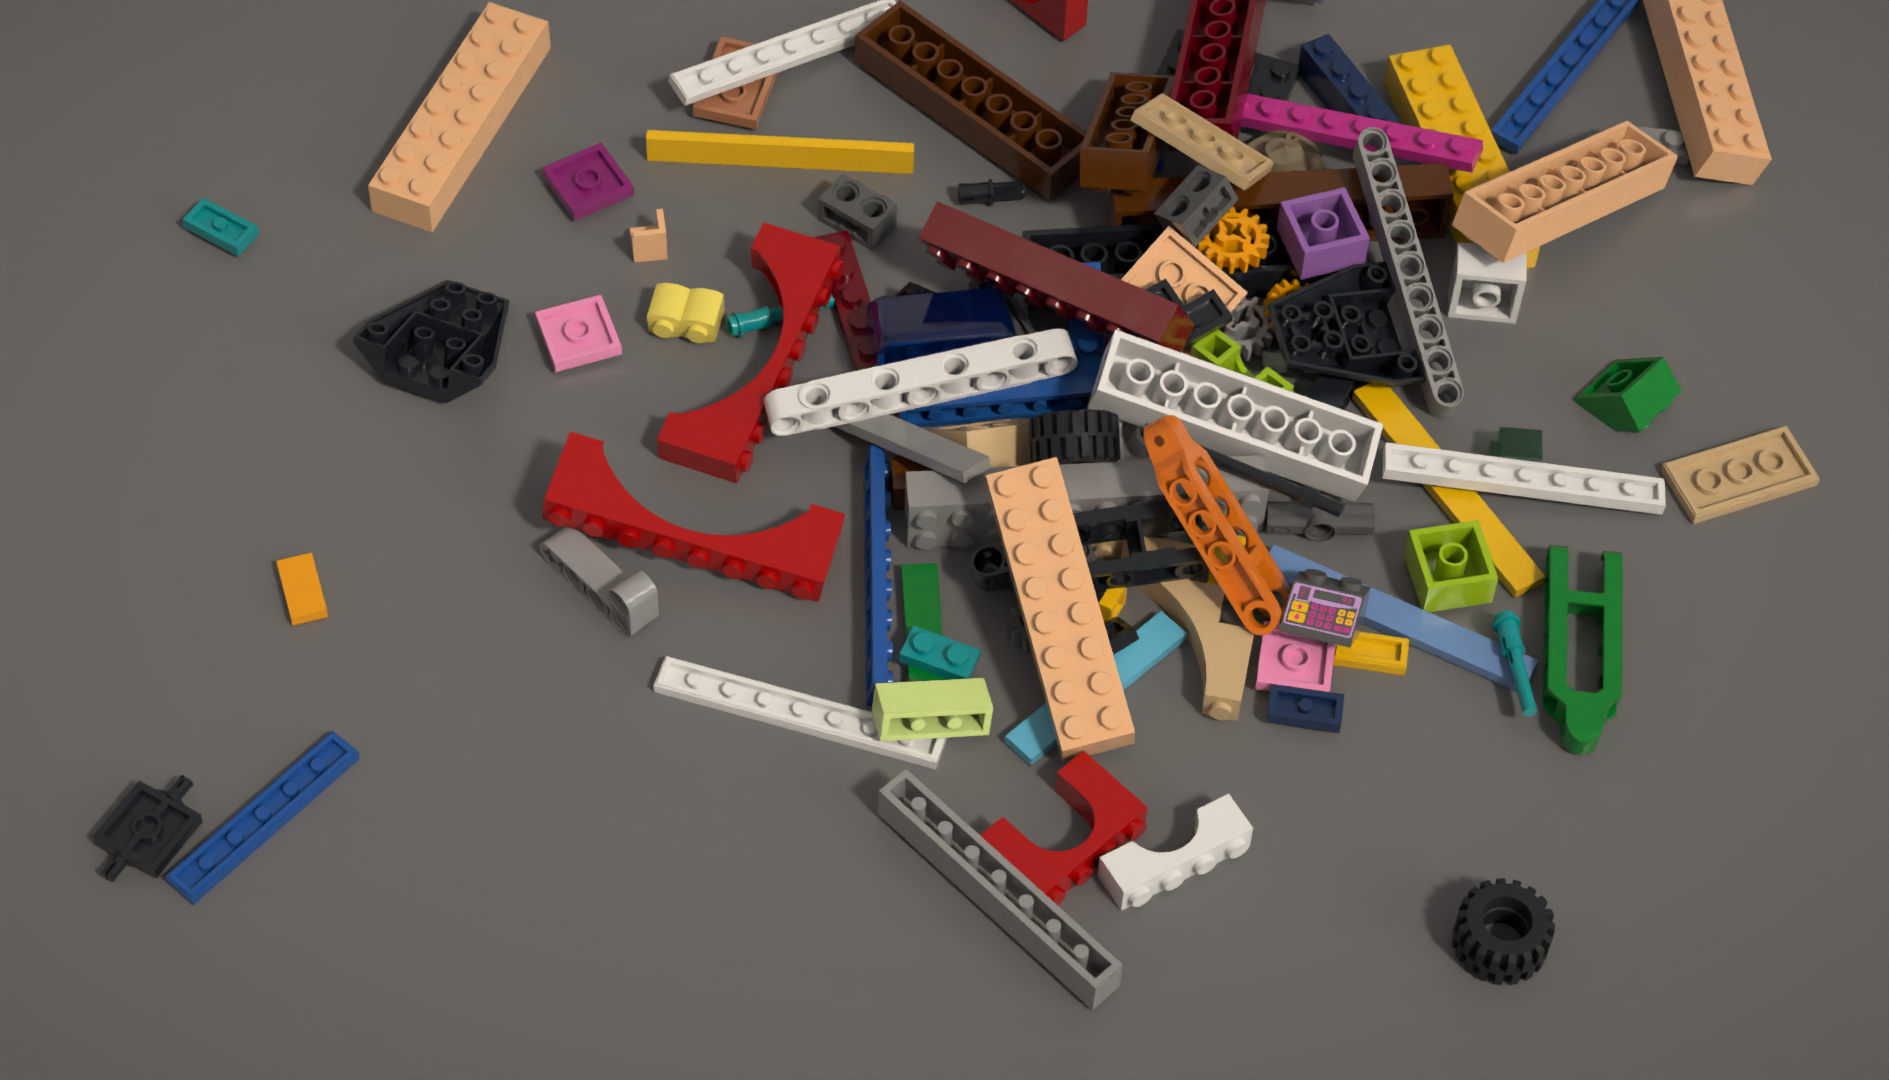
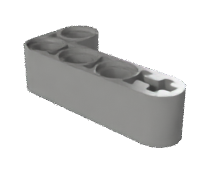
(622, 599)

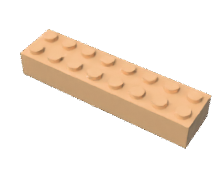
(1709, 89)
(459, 117)
(1564, 191)
(1060, 609)

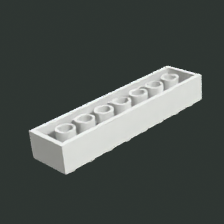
(1238, 415)

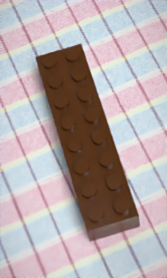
(972, 99)

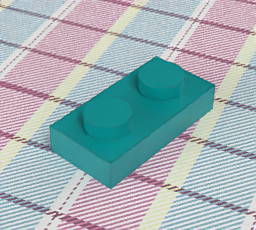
(220, 226)
(939, 655)

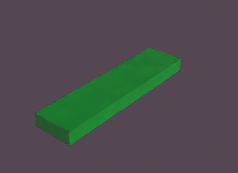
(921, 607)

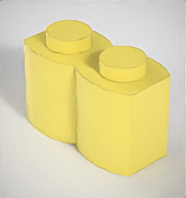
(685, 312)

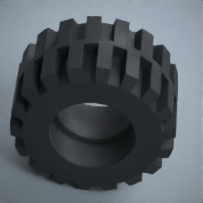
(1075, 436)
(1506, 905)

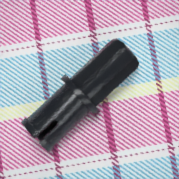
(990, 192)

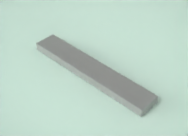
(920, 446)

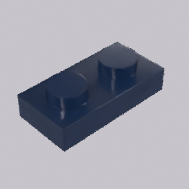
(1305, 708)

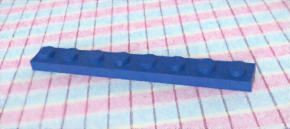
(1561, 72)
(876, 563)

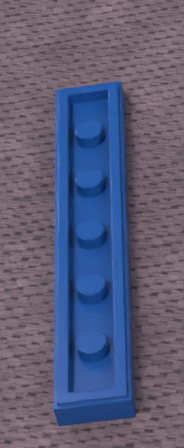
(262, 818)

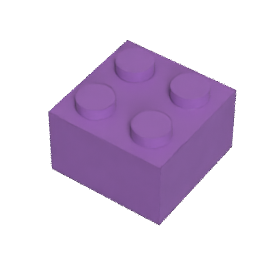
(1322, 233)

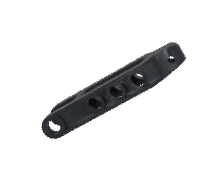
(1105, 525)

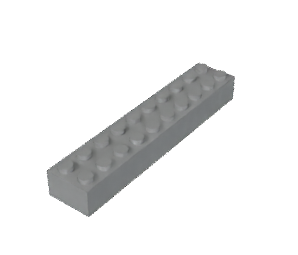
(960, 514)

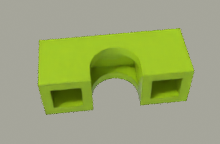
(1225, 352)

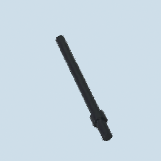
(1307, 496)

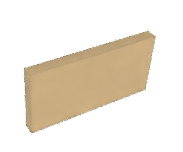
(1202, 141)
(1739, 474)

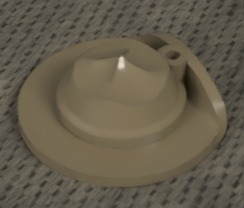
(1288, 151)

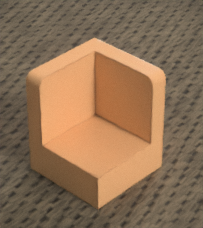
(650, 242)

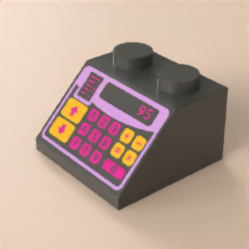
(1325, 608)

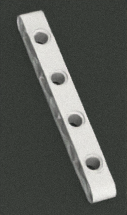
(920, 382)

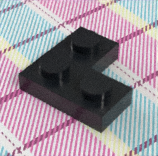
(1205, 312)

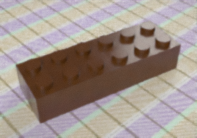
(1115, 148)

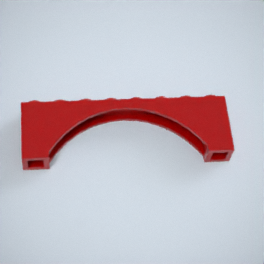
(723, 435)
(783, 558)

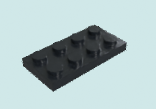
(1268, 78)

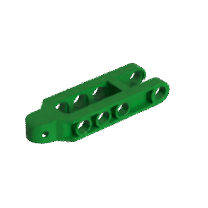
(1578, 712)

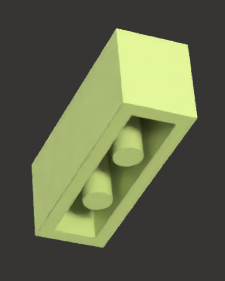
(932, 709)

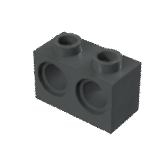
(1197, 204)
(859, 210)

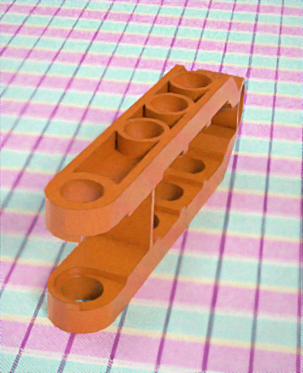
(1250, 568)

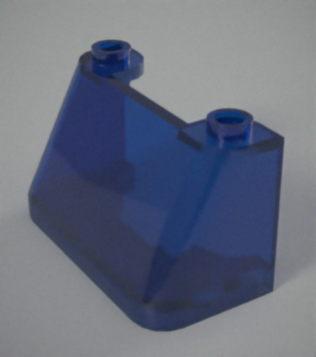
(935, 323)

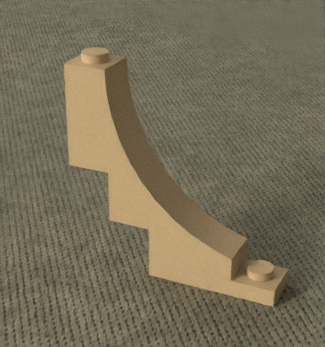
(1197, 608)

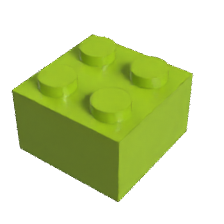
(1450, 566)

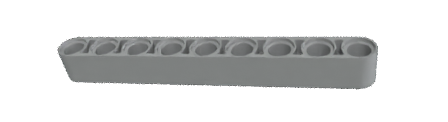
(1407, 256)

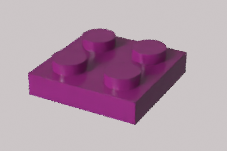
(588, 181)

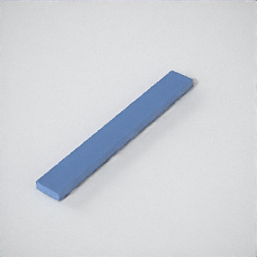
(1420, 627)

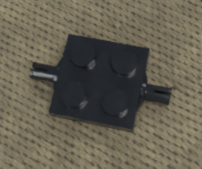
(147, 829)

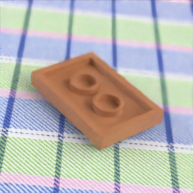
(742, 104)

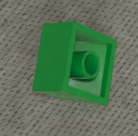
(1630, 393)

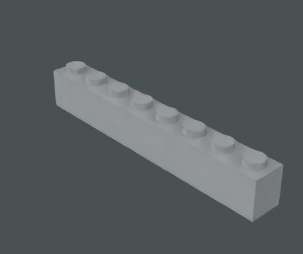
(1000, 889)

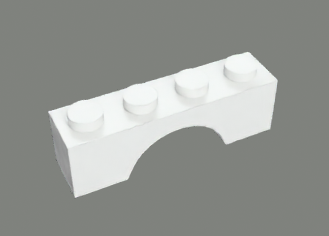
(1136, 874)

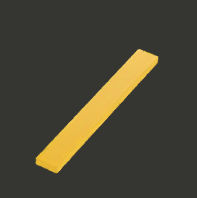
(780, 151)
(1510, 560)

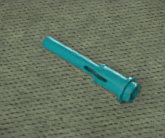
(757, 319)
(1507, 626)

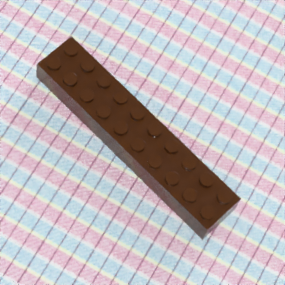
(1424, 185)

